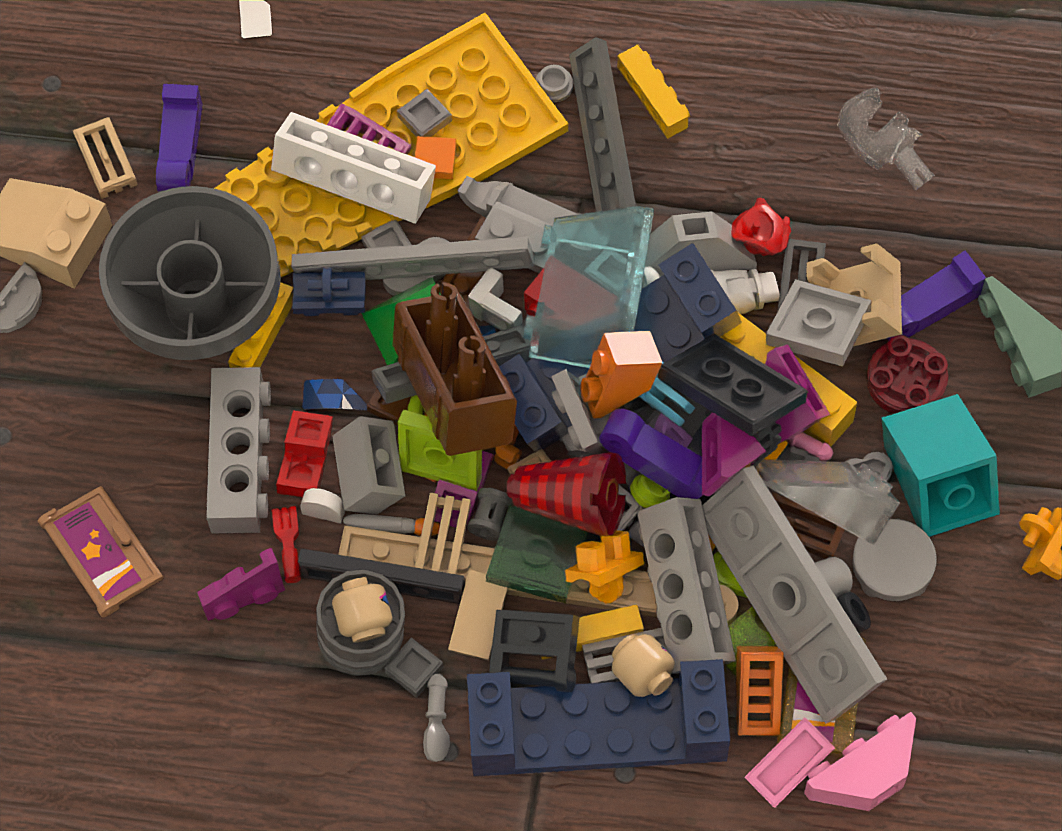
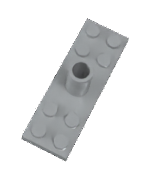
(793, 594)

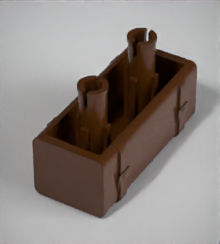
(454, 372)

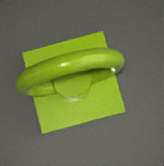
(424, 454)

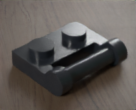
(536, 636)

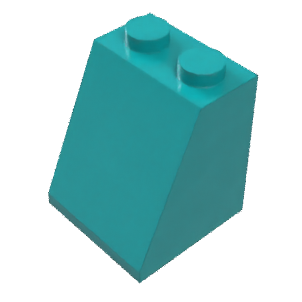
(942, 465)

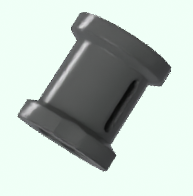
(489, 500)

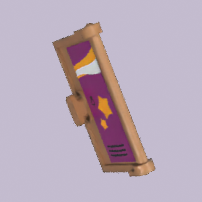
(91, 541)

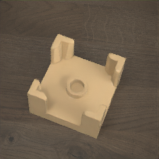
(873, 281)

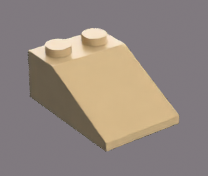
(51, 229)

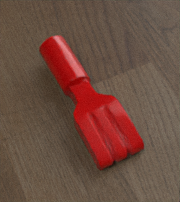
(286, 531)

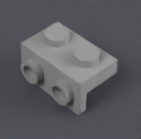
(584, 429)

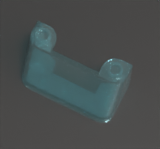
(589, 282)

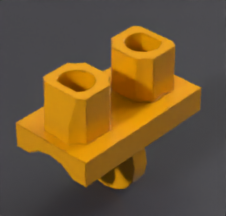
(1045, 539)
(604, 565)

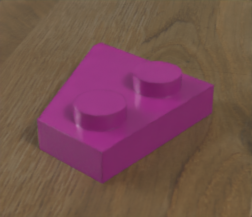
(240, 589)

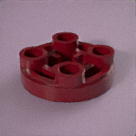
(906, 374)

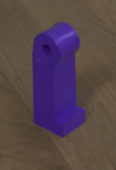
(178, 136)
(941, 294)
(653, 454)

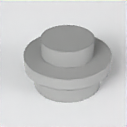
(555, 82)

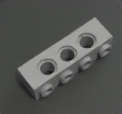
(229, 392)
(688, 564)

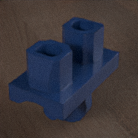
(329, 292)

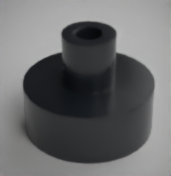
(855, 611)

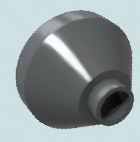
(190, 273)

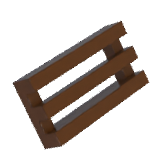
(812, 546)

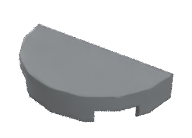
(20, 300)

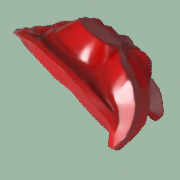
(762, 229)

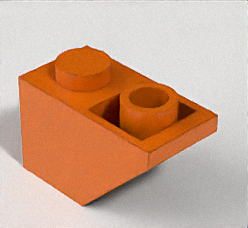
(620, 371)

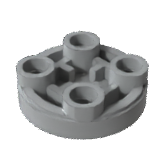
(897, 564)

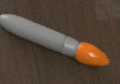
(389, 523)

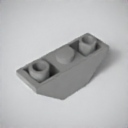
(710, 236)

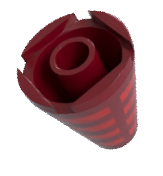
(573, 491)

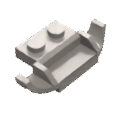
(511, 213)

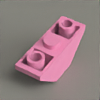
(868, 770)

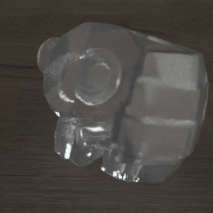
(889, 145)

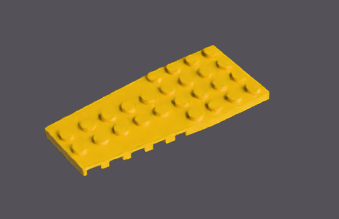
(495, 120)

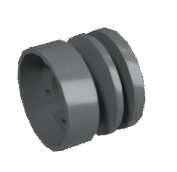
(364, 656)

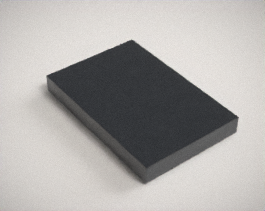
(732, 384)

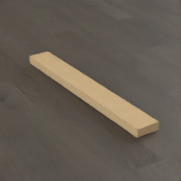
(403, 550)

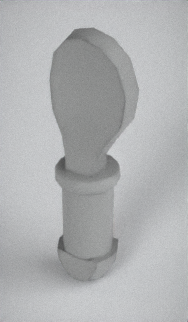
(436, 738)

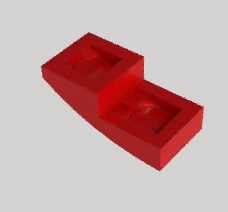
(304, 453)

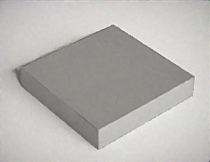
(818, 322)

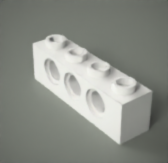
(353, 167)

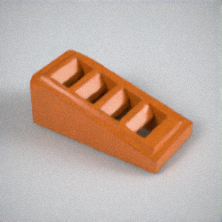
(773, 690)

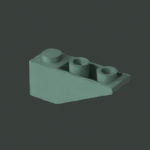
(1026, 336)

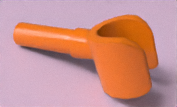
(508, 454)

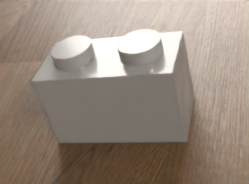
(368, 465)

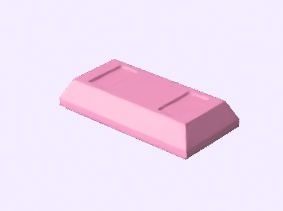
(789, 762)

